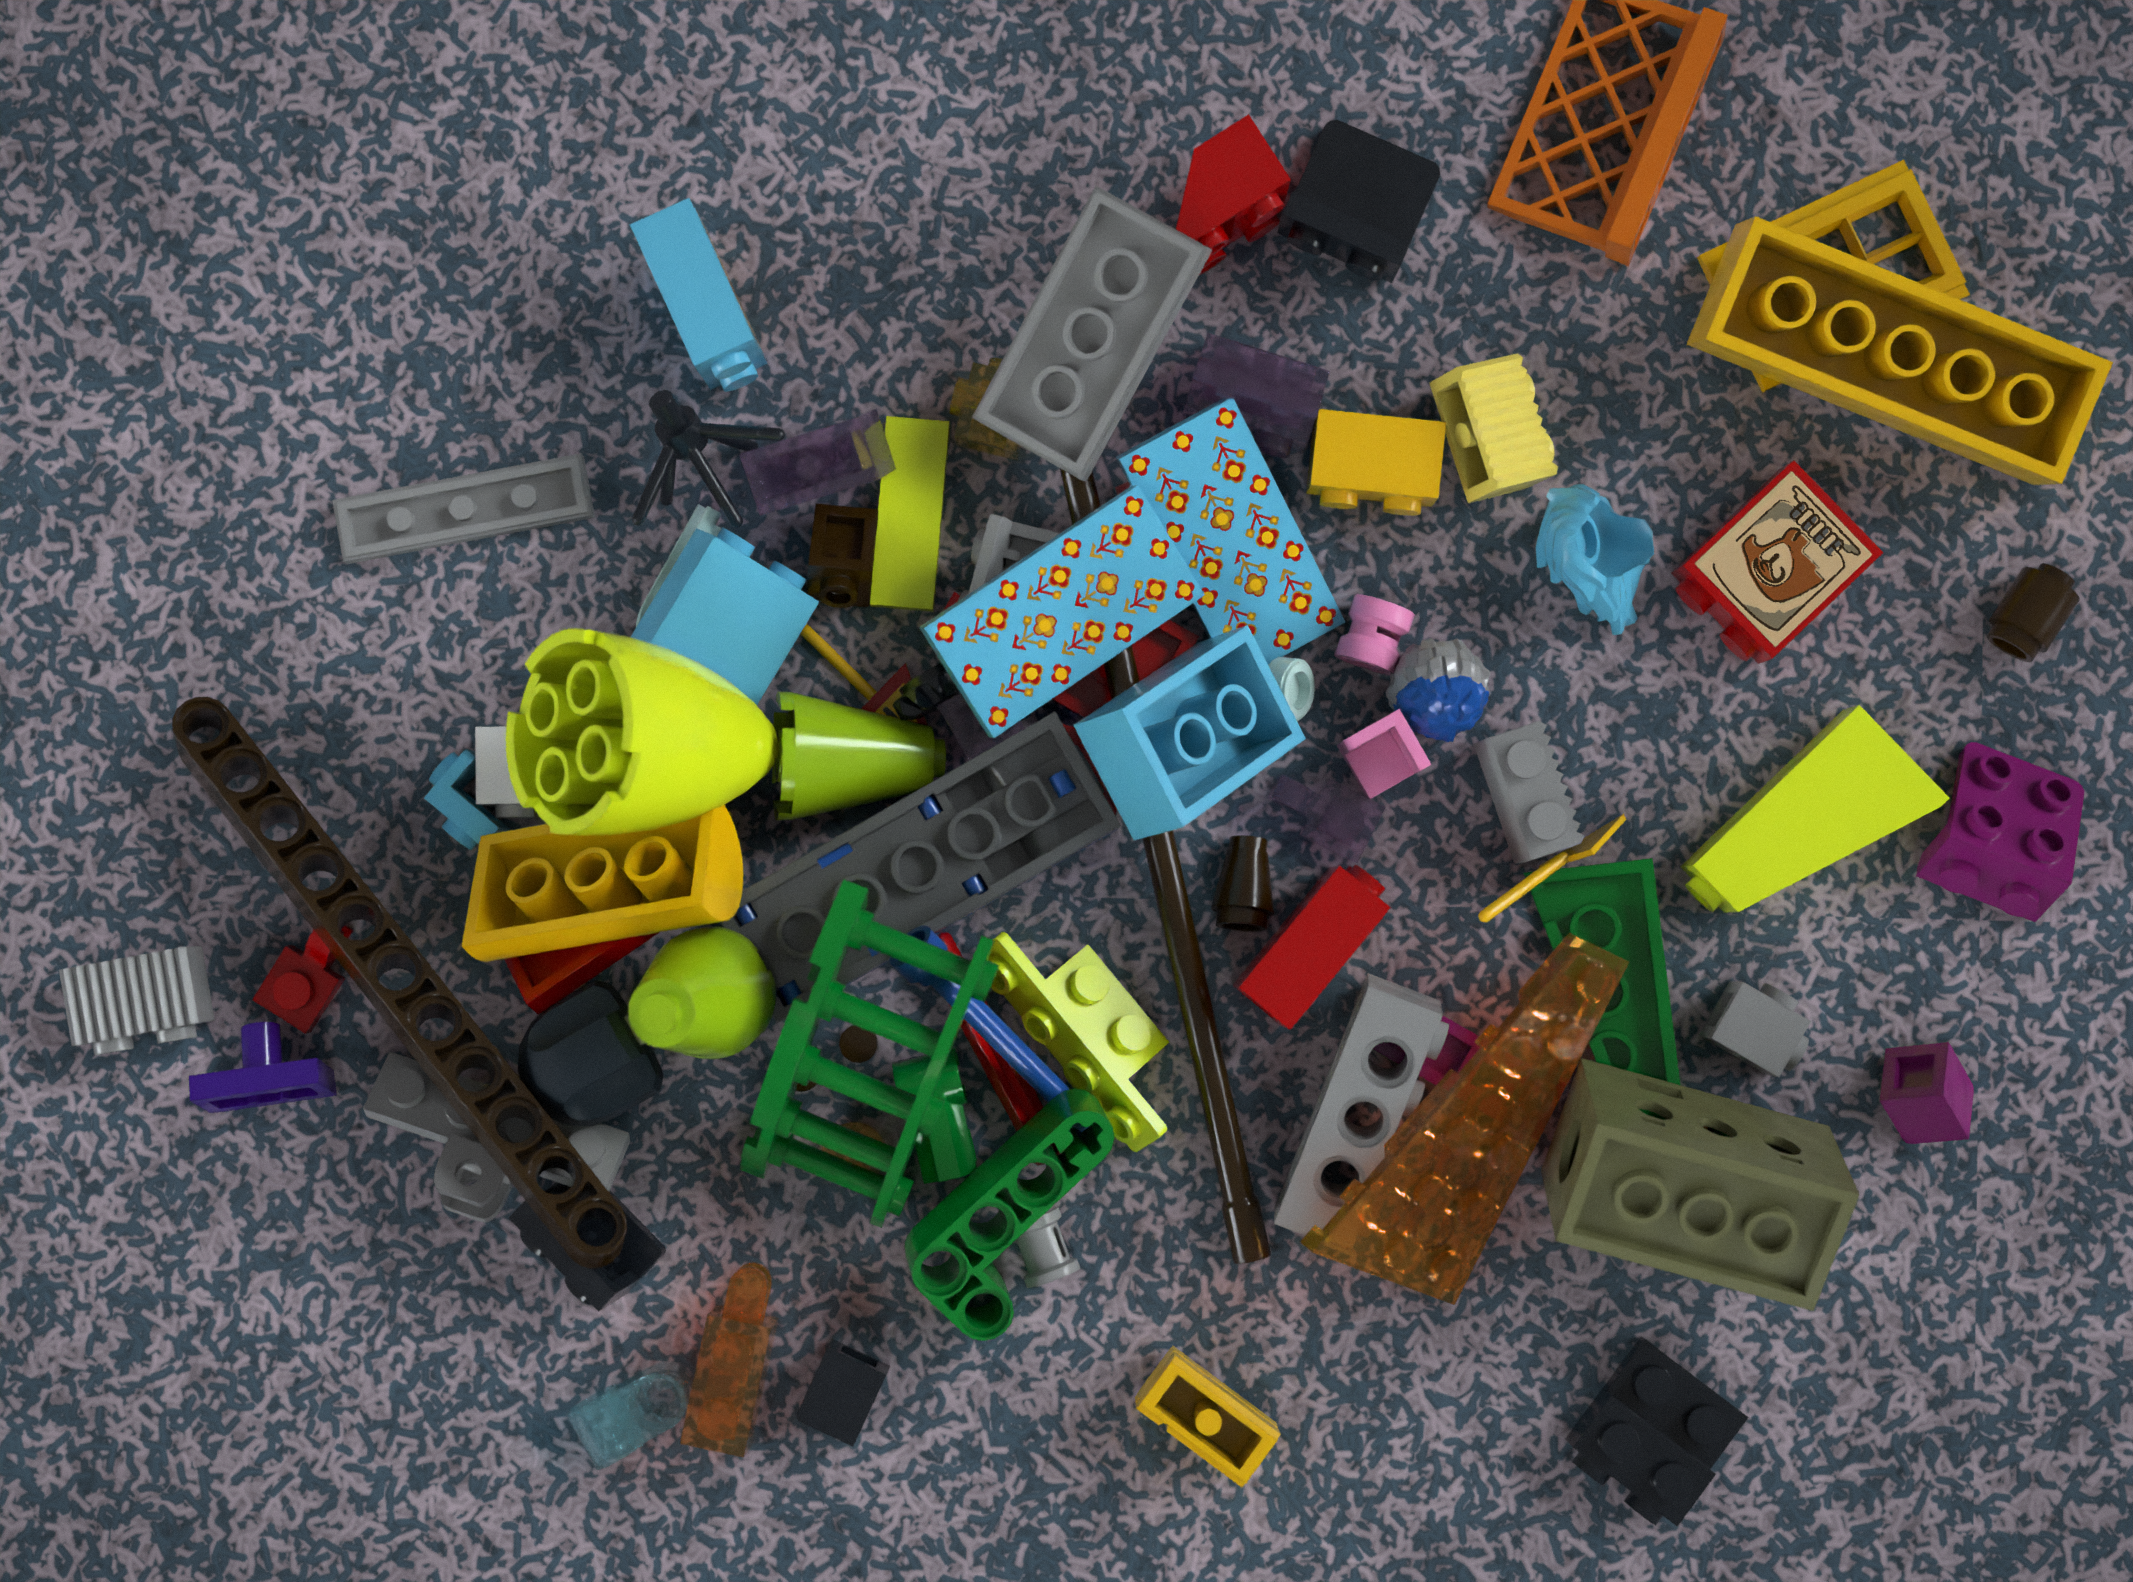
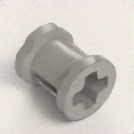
(1046, 1251)

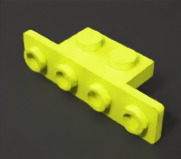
(1089, 1029)

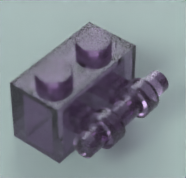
(1271, 391)

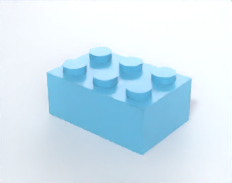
(1190, 733)

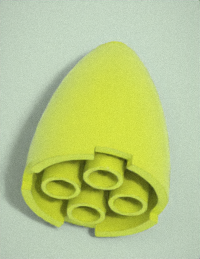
(630, 736)

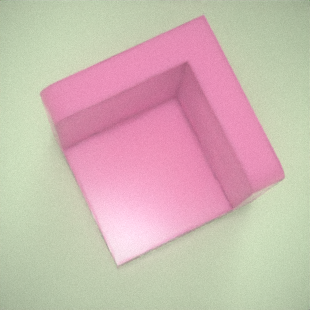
(1383, 754)

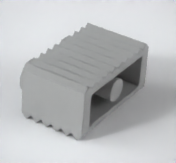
(1528, 792)
(135, 997)

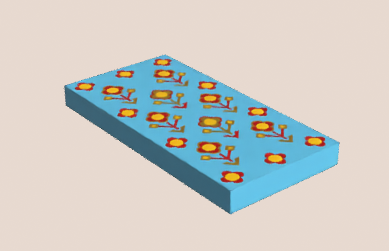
(1233, 530)
(1062, 611)

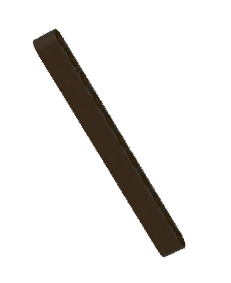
(390, 948)

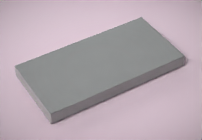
(1091, 333)

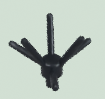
(684, 439)

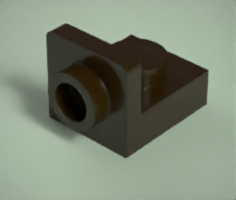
(842, 555)

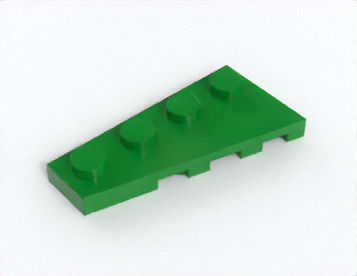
(1619, 912)

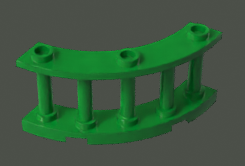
(797, 1061)

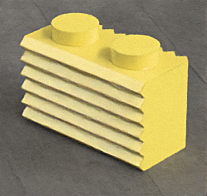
(1494, 427)

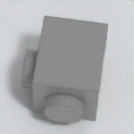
(1758, 1027)

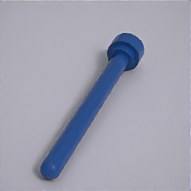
(988, 1025)

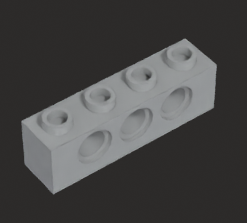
(1380, 1015)

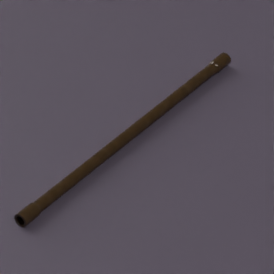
(1240, 1205)

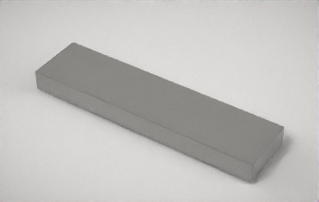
(463, 508)

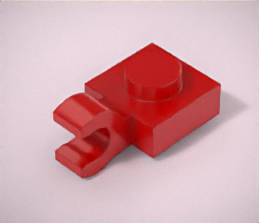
(301, 983)

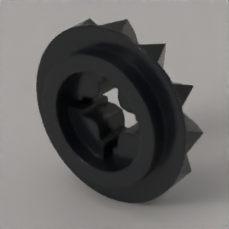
(925, 693)

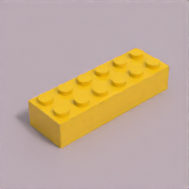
(1899, 352)

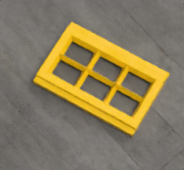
(1856, 201)

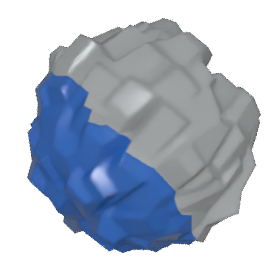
(1439, 688)

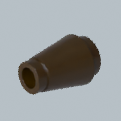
(1244, 886)

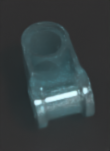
(625, 1417)

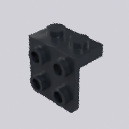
(1359, 201)

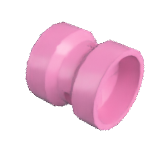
(1374, 634)

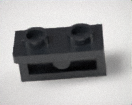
(593, 1285)

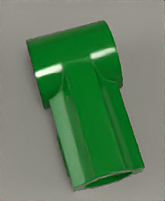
(950, 1148)

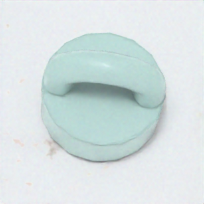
(1295, 682)

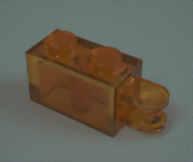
(732, 1366)

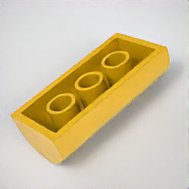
(570, 891)

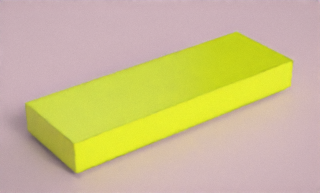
(910, 515)

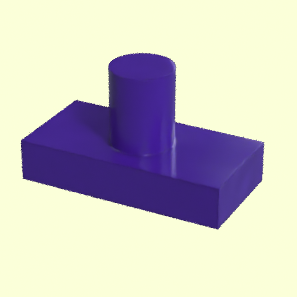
(263, 1076)

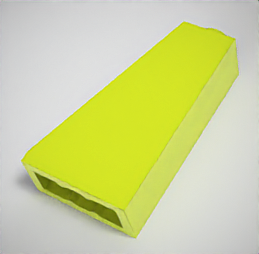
(1817, 809)

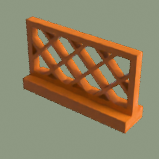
(1650, 152)

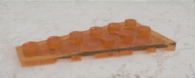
(1467, 1143)

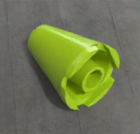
(847, 756)
(704, 995)

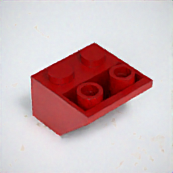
(1232, 190)

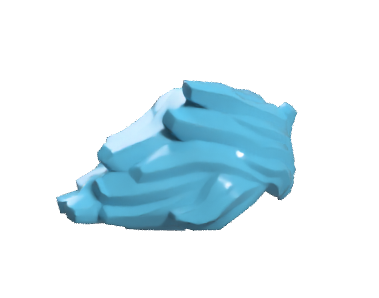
(1594, 552)

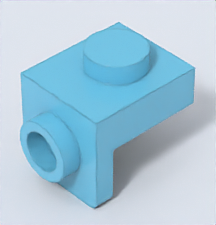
(465, 818)

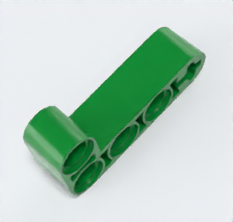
(1019, 1205)

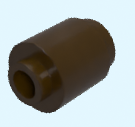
(2033, 612)

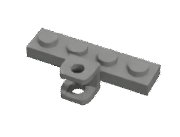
(412, 1102)

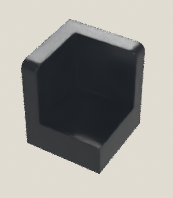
(842, 1392)

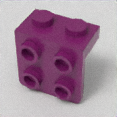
(2006, 834)

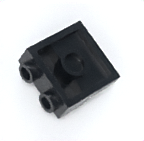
(1655, 1434)

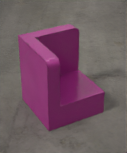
(1927, 1093)

